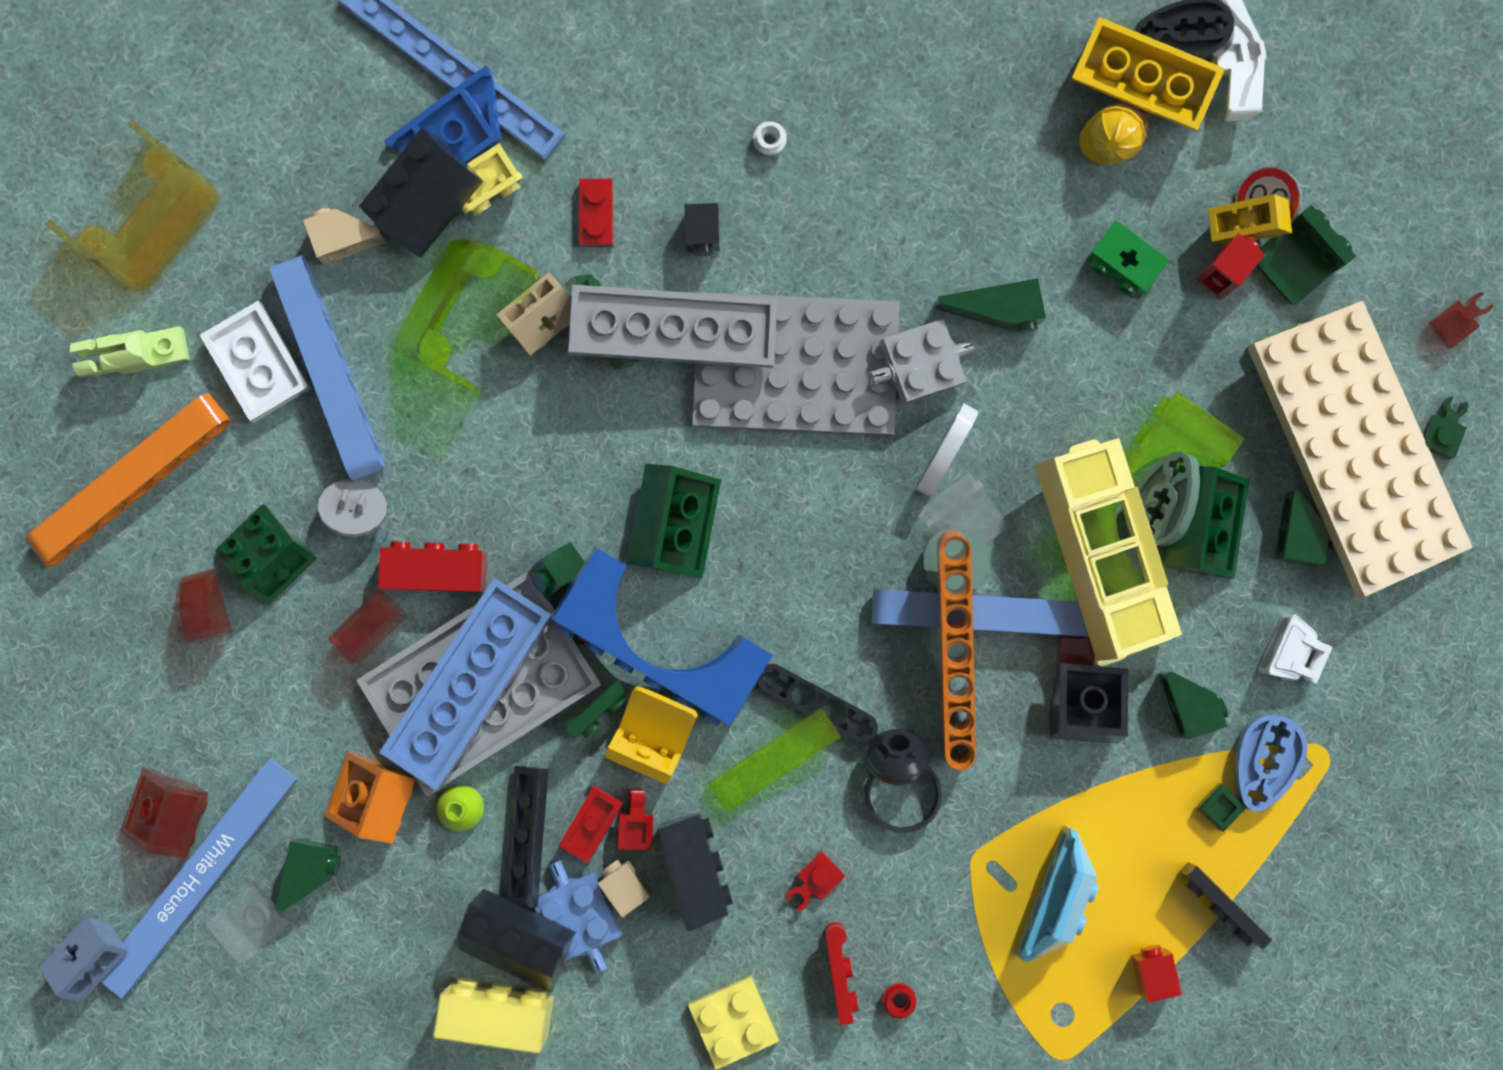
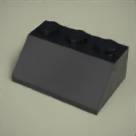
(421, 192)
(695, 870)
(515, 939)

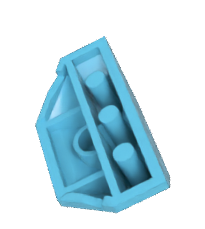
(1061, 899)

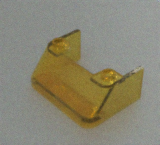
(156, 227)

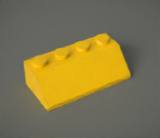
(1148, 74)

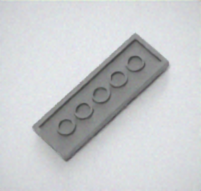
(672, 326)

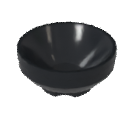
(897, 766)

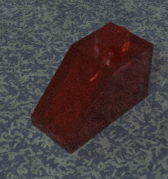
(203, 607)

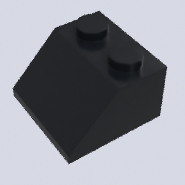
(1089, 704)

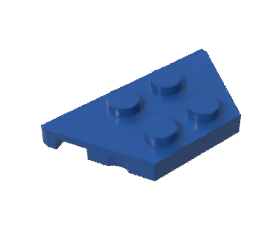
(463, 118)

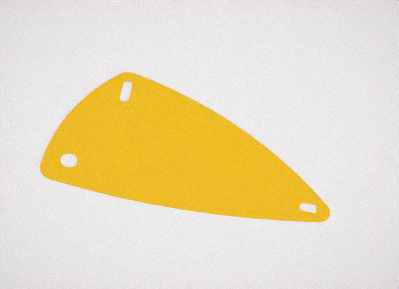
(1138, 841)

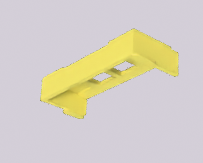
(1084, 481)

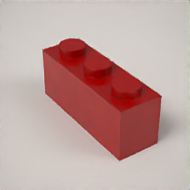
(432, 568)

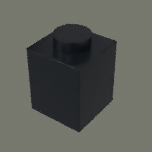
(702, 228)

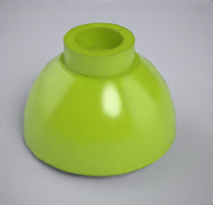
(460, 808)

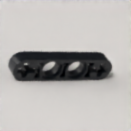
(818, 700)

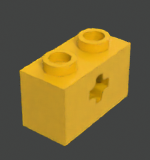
(1254, 218)

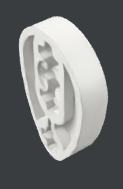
(947, 450)

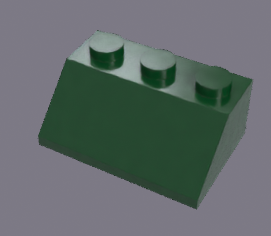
(673, 520)
(1216, 527)

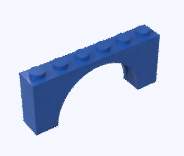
(714, 687)

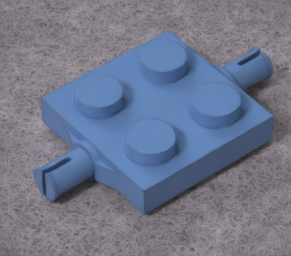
(582, 908)

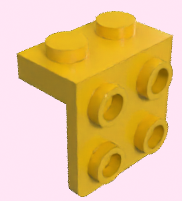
(652, 734)

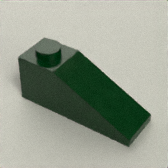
(1002, 306)

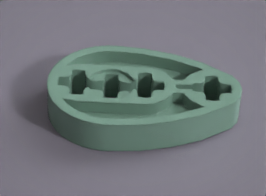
(1180, 487)

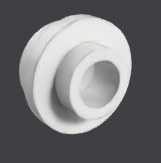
(769, 128)

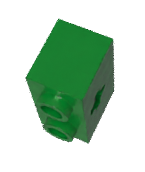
(1144, 264)

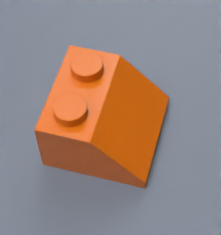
(369, 798)

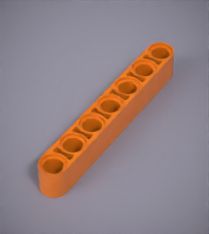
(127, 480)
(963, 665)

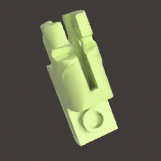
(131, 352)

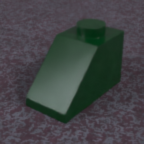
(1302, 533)
(1192, 706)
(306, 869)

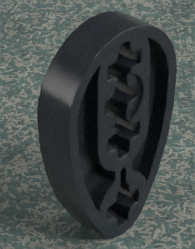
(1191, 13)

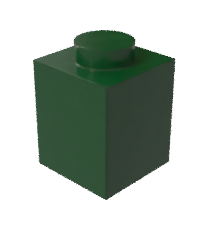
(556, 570)

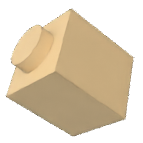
(624, 886)

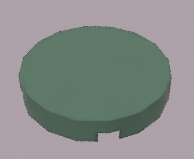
(980, 558)

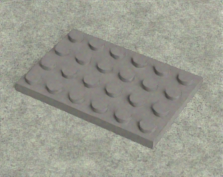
(817, 372)
(543, 686)

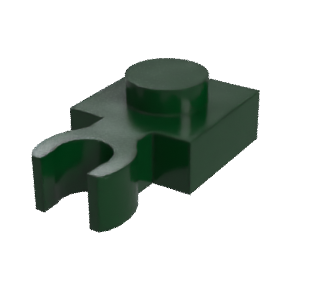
(1444, 433)

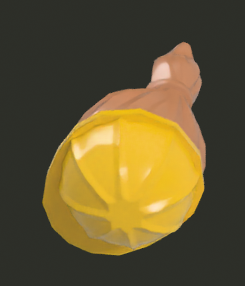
(1115, 133)

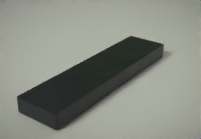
(526, 835)

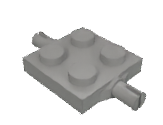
(922, 361)

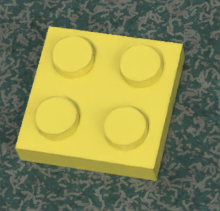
(733, 1022)

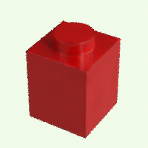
(1156, 973)

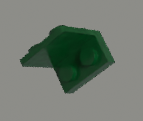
(264, 555)

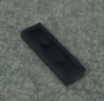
(1223, 907)

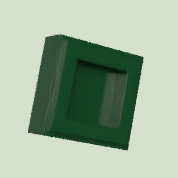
(1221, 807)

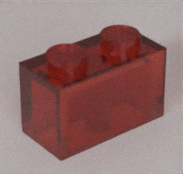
(368, 627)

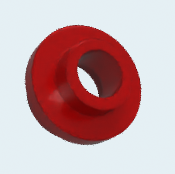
(899, 1011)

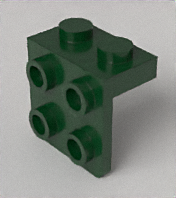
(1305, 257)
(583, 716)

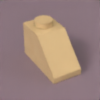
(340, 235)

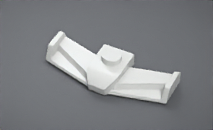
(1244, 65)

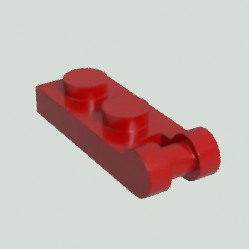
(840, 971)

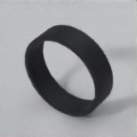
(922, 824)

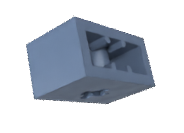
(83, 959)

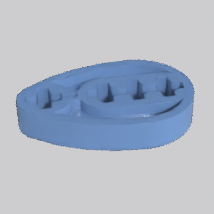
(1287, 763)

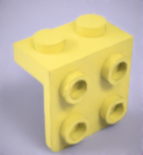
(497, 177)

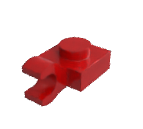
(635, 827)

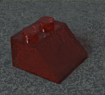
(164, 814)

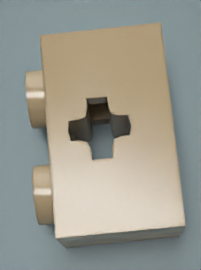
(538, 313)

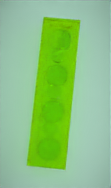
(774, 759)

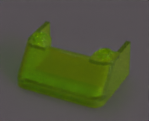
(419, 334)

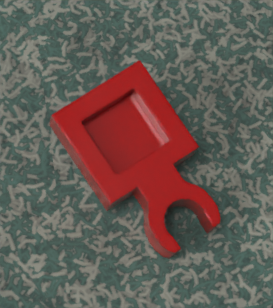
(818, 877)

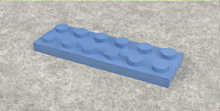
(466, 684)

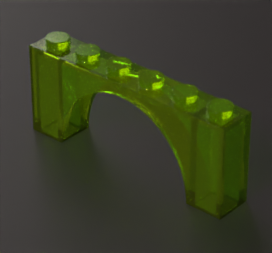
(1176, 427)

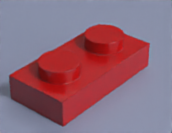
(596, 212)
(591, 824)

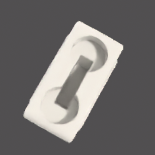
(1291, 649)

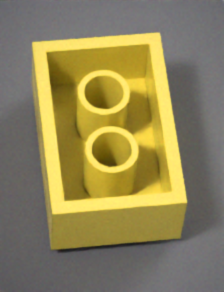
(494, 1015)

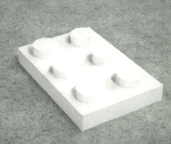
(255, 361)

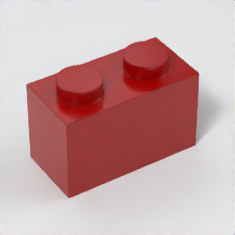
(1231, 265)

